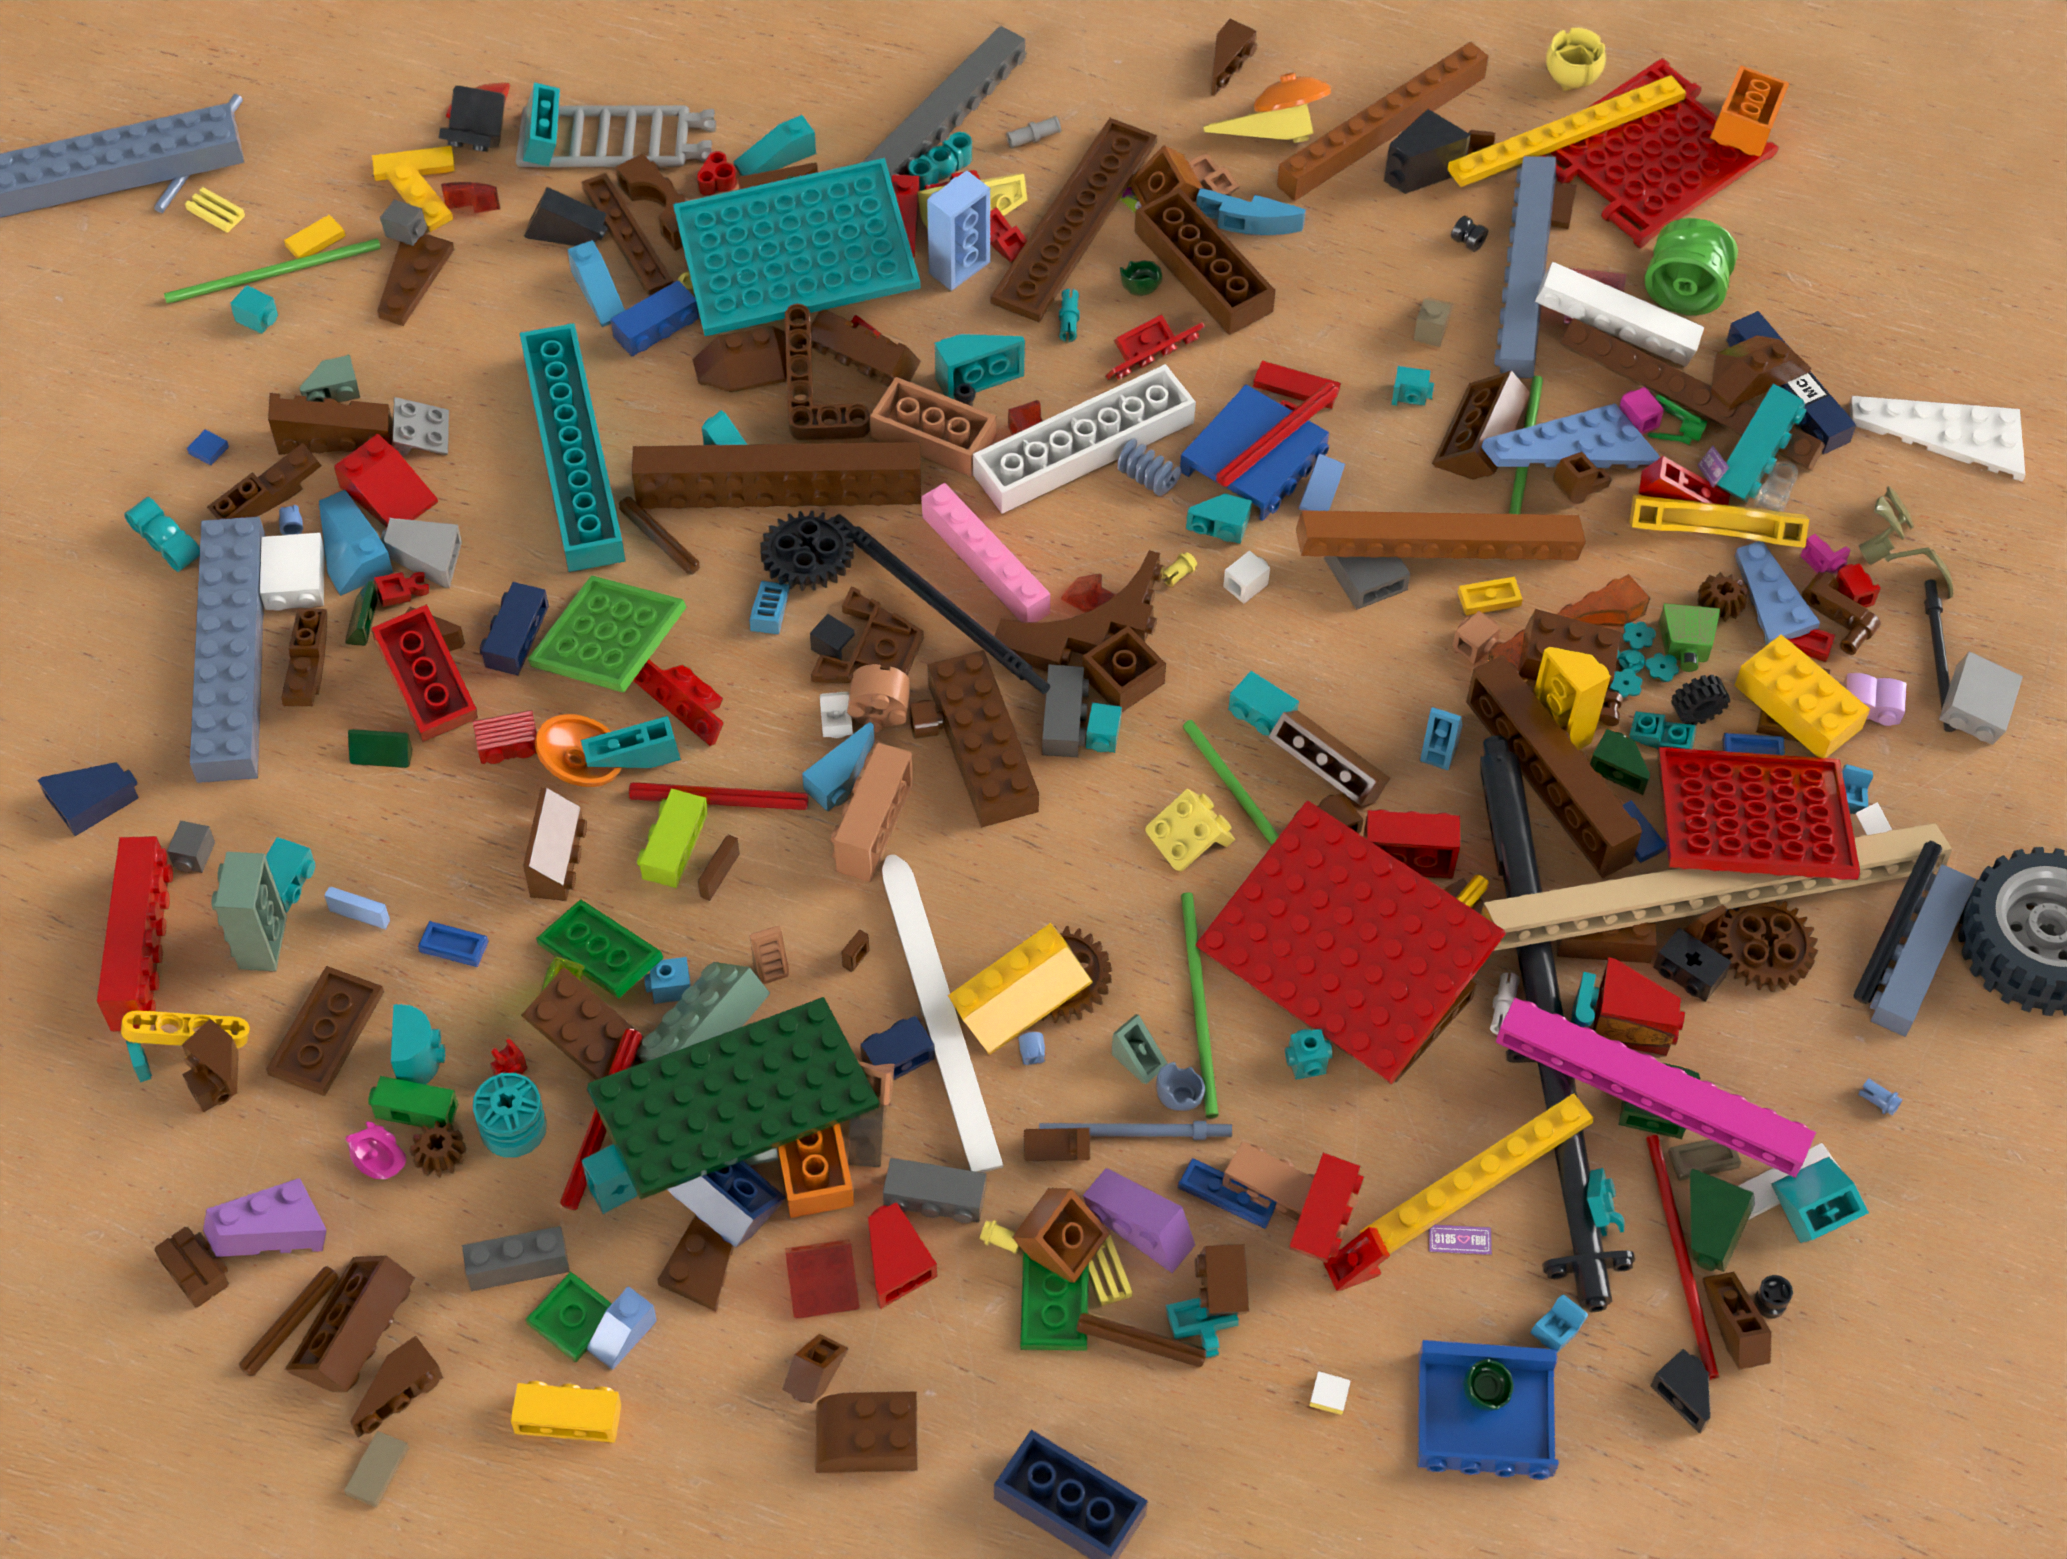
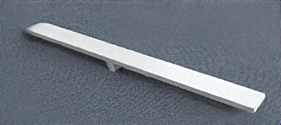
(940, 1017)

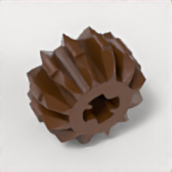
(1723, 594)
(426, 1144)

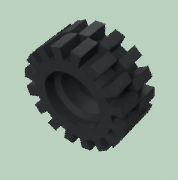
(1700, 700)

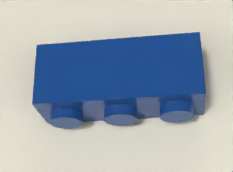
(655, 318)

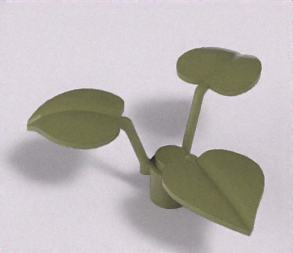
(1881, 545)

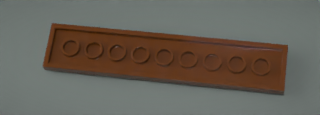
(1073, 220)

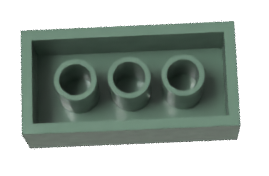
(250, 911)
(714, 1005)

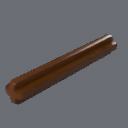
(659, 535)
(288, 1321)
(1141, 1340)

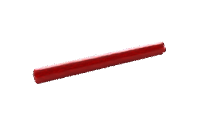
(1277, 434)
(723, 795)
(596, 1130)

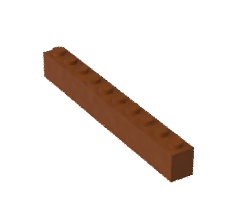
(1381, 121)
(1440, 535)

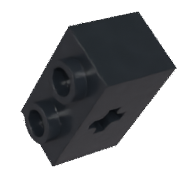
(1692, 964)

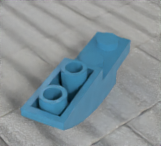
(1257, 217)

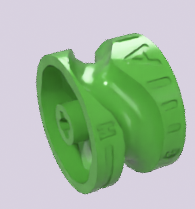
(1691, 266)

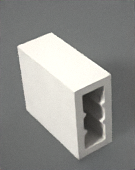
(292, 571)

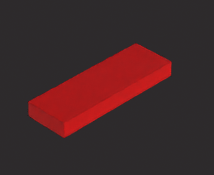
(1290, 382)

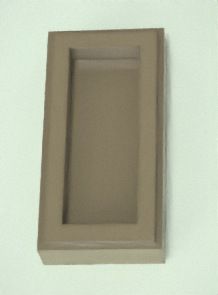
(1703, 1156)
(376, 1469)

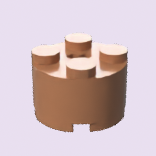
(879, 696)

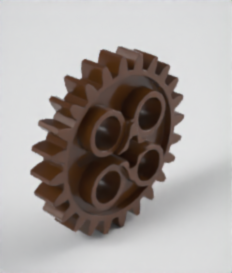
(1793, 943)
(1097, 970)

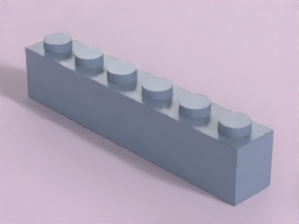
(1923, 950)

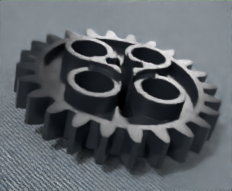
(807, 550)

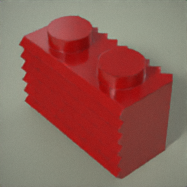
(505, 737)

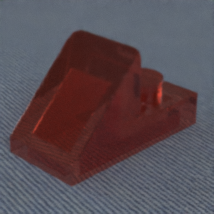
(1087, 593)

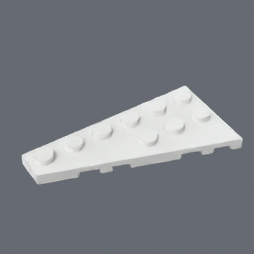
(1953, 430)

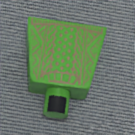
(1688, 633)

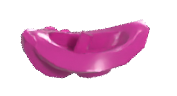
(376, 1152)

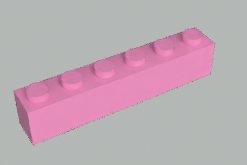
(985, 554)

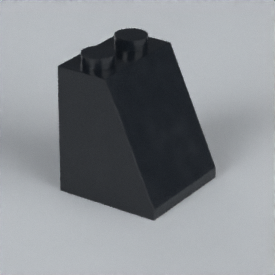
(1423, 152)

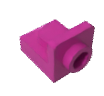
(1822, 558)

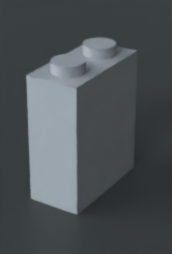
(1981, 698)

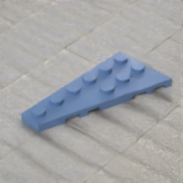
(1600, 434)

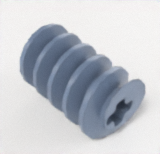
(1146, 470)

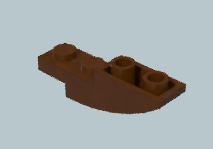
(273, 487)
(306, 658)

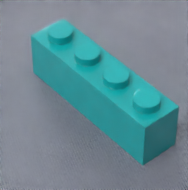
(1761, 442)

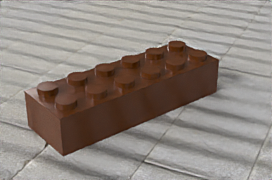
(1204, 261)
(983, 738)

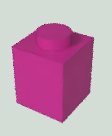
(1642, 410)

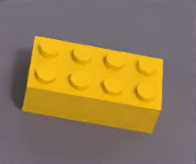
(1801, 697)

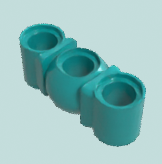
(942, 160)
(162, 534)

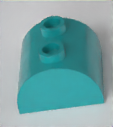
(415, 1045)

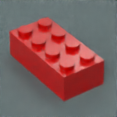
(424, 673)

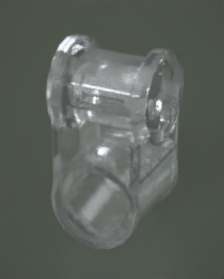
(1778, 487)

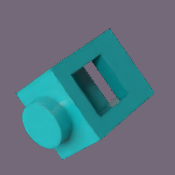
(1412, 386)

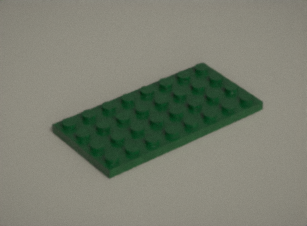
(732, 1097)

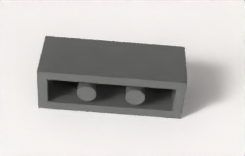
(1064, 711)
(935, 1190)
(515, 1258)

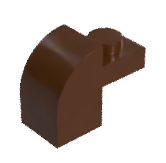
(1579, 477)

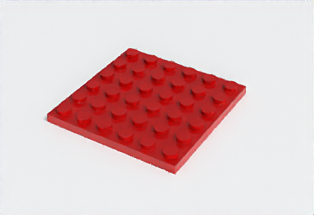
(1757, 813)

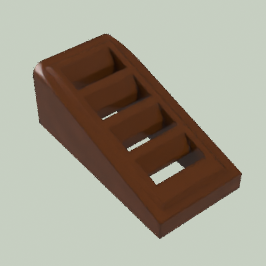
(1707, 925)

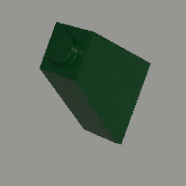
(1717, 1219)

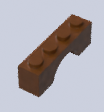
(643, 181)

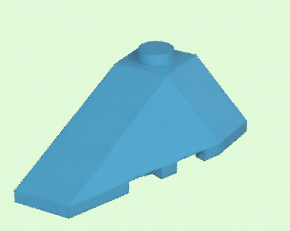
(350, 544)

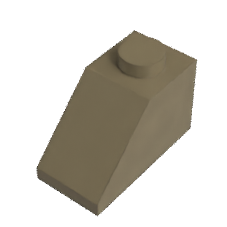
(1432, 321)

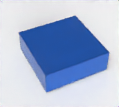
(208, 447)

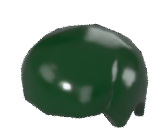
(1141, 277)
(1488, 1385)

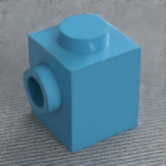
(668, 980)

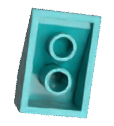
(978, 361)

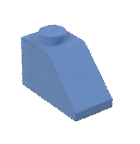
(622, 1327)

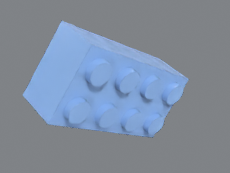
(958, 230)

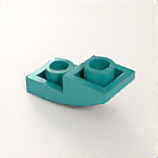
(1655, 732)

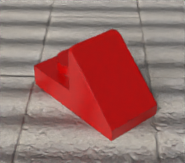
(1357, 1260)

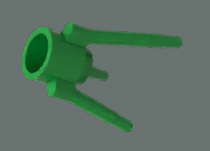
(1691, 427)

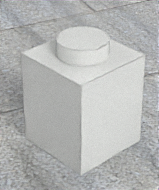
(1246, 576)

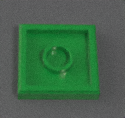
(569, 1316)

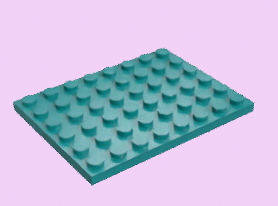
(796, 242)

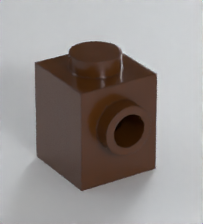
(203, 1091)

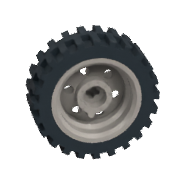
(2019, 948)

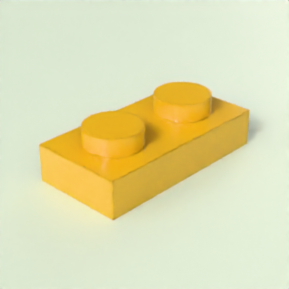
(1490, 595)

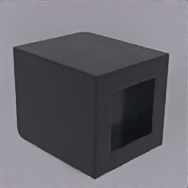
(830, 637)

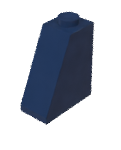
(89, 794)

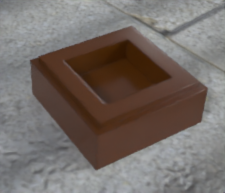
(855, 950)

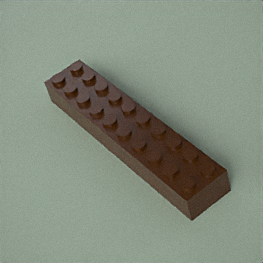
(777, 475)

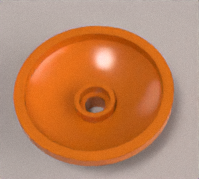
(1291, 92)
(562, 753)

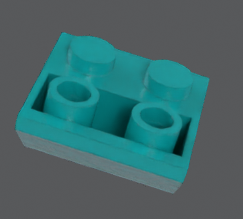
(1819, 1199)

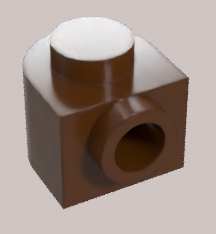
(925, 719)

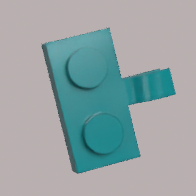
(1600, 1199)
(1189, 1319)

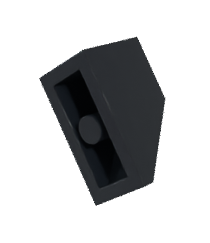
(1685, 1388)

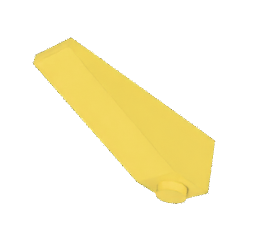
(1278, 124)
(1005, 194)

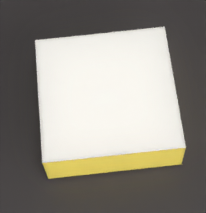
(1330, 1393)

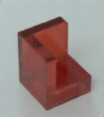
(1024, 416)

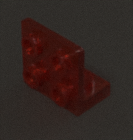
(822, 1278)

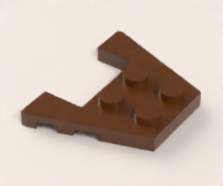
(885, 641)

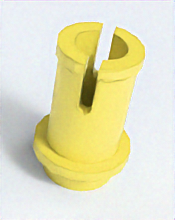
(1184, 564)
(999, 1236)

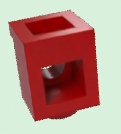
(1857, 585)

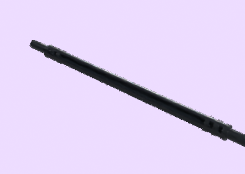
(944, 606)

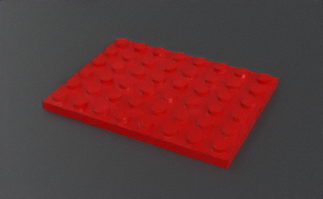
(1350, 941)

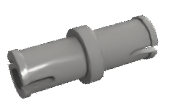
(1033, 132)

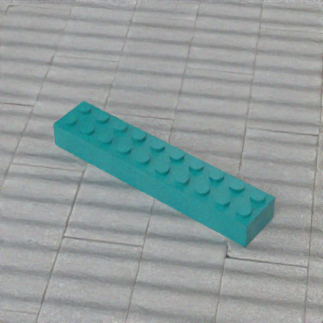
(572, 448)

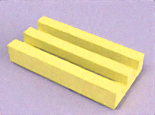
(218, 207)
(1115, 1295)

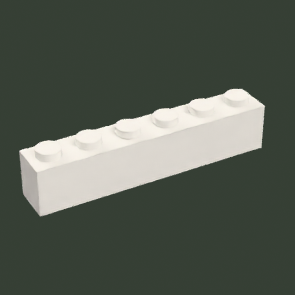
(1619, 314)

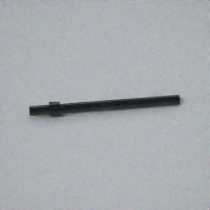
(1934, 608)

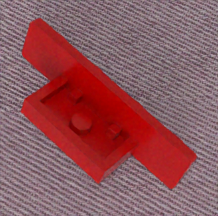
(1147, 341)
(684, 698)

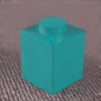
(254, 309)
(1103, 727)

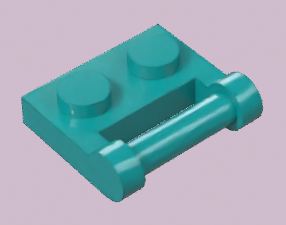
(1585, 1001)

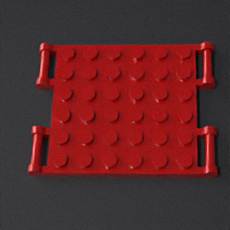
(1658, 162)

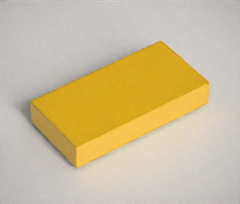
(315, 237)

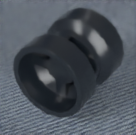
(1469, 233)
(1776, 1289)

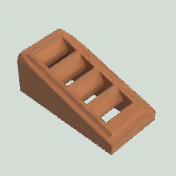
(769, 958)

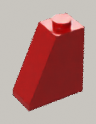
(898, 1255)

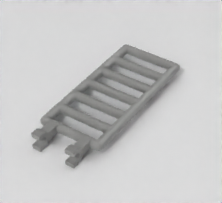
(683, 150)

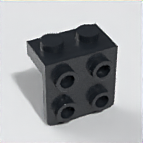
(475, 118)

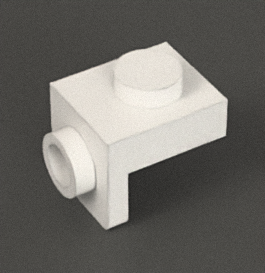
(834, 715)

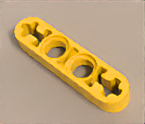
(183, 1022)

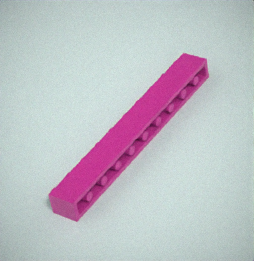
(1656, 1087)

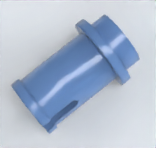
(1880, 1097)

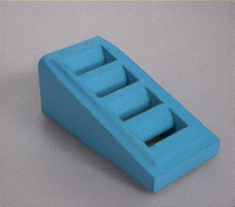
(764, 623)

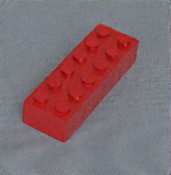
(134, 929)

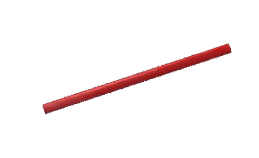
(1682, 1256)

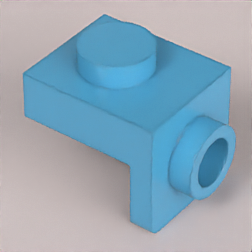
(1856, 785)
(1559, 1324)

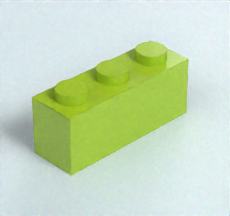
(672, 838)

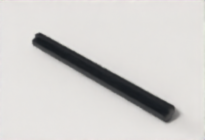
(1897, 922)

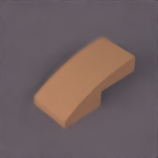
(1211, 176)

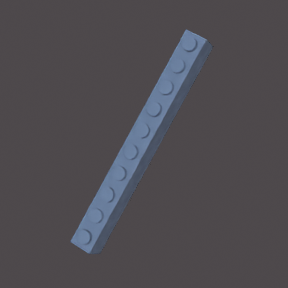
(1528, 266)

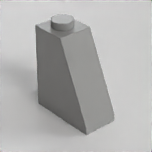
(424, 547)

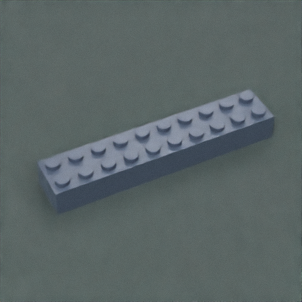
(118, 159)
(228, 652)

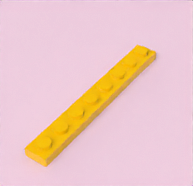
(1482, 1173)

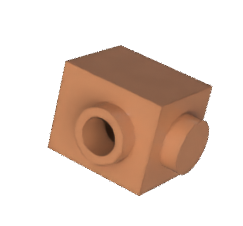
(1476, 637)

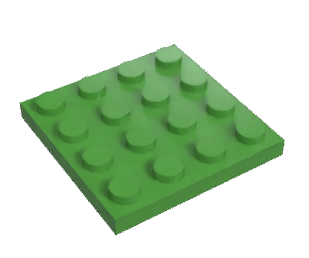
(607, 633)

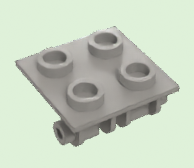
(419, 427)

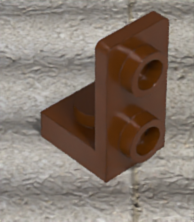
(1057, 1144)

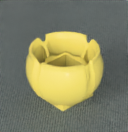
(1576, 58)

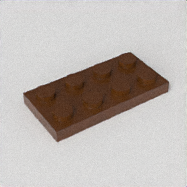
(579, 1024)
(325, 1031)

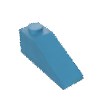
(595, 281)
(1441, 738)
(834, 775)

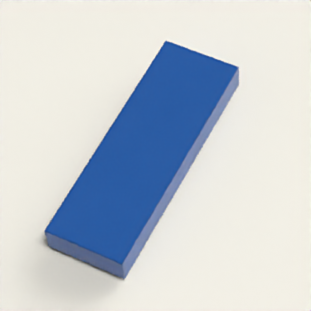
(1206, 1184)

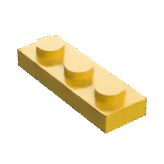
(419, 193)

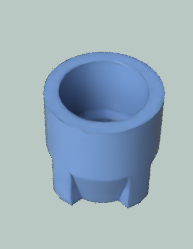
(290, 520)
(1032, 1048)

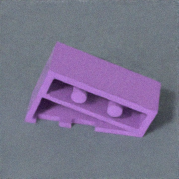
(1141, 1218)
(265, 1221)

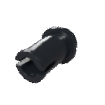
(965, 393)

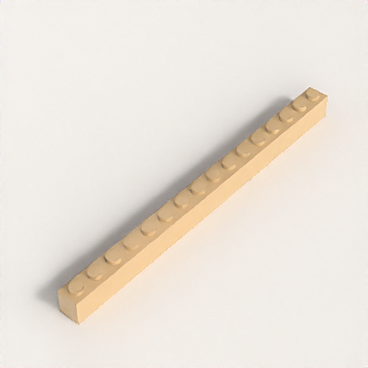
(1692, 891)

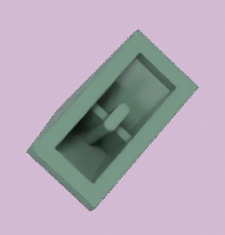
(1137, 1050)

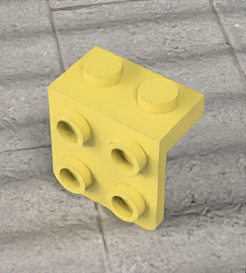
(1188, 829)

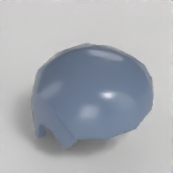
(1179, 1087)

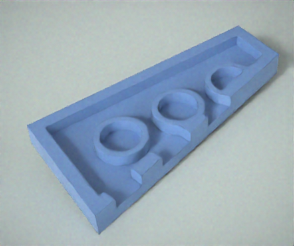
(1773, 594)

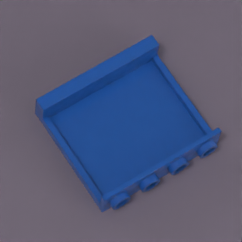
(1237, 428)
(1473, 1440)

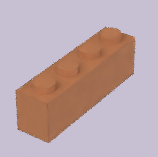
(1273, 1179)

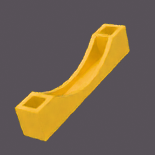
(1734, 521)

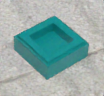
(139, 1061)

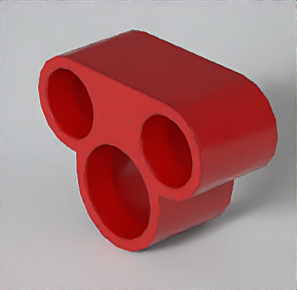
(716, 175)

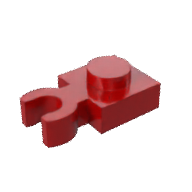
(397, 589)
(508, 1060)

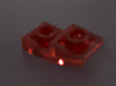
(464, 194)

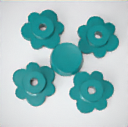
(1633, 661)

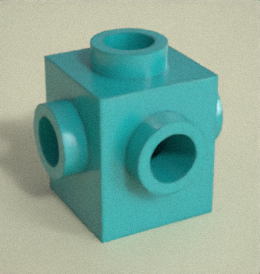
(1308, 1053)

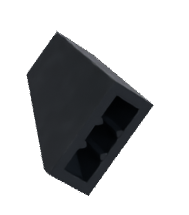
(565, 220)

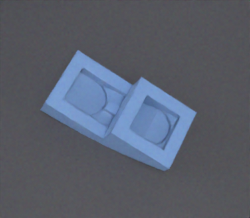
(1322, 484)

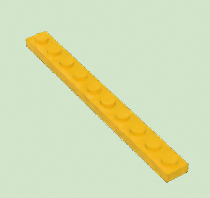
(1566, 131)

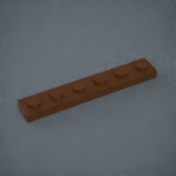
(627, 234)

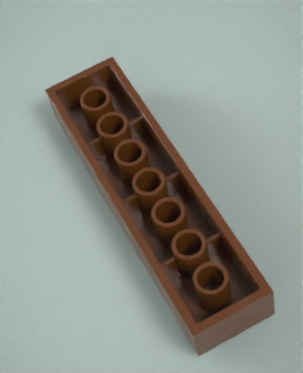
(1554, 766)

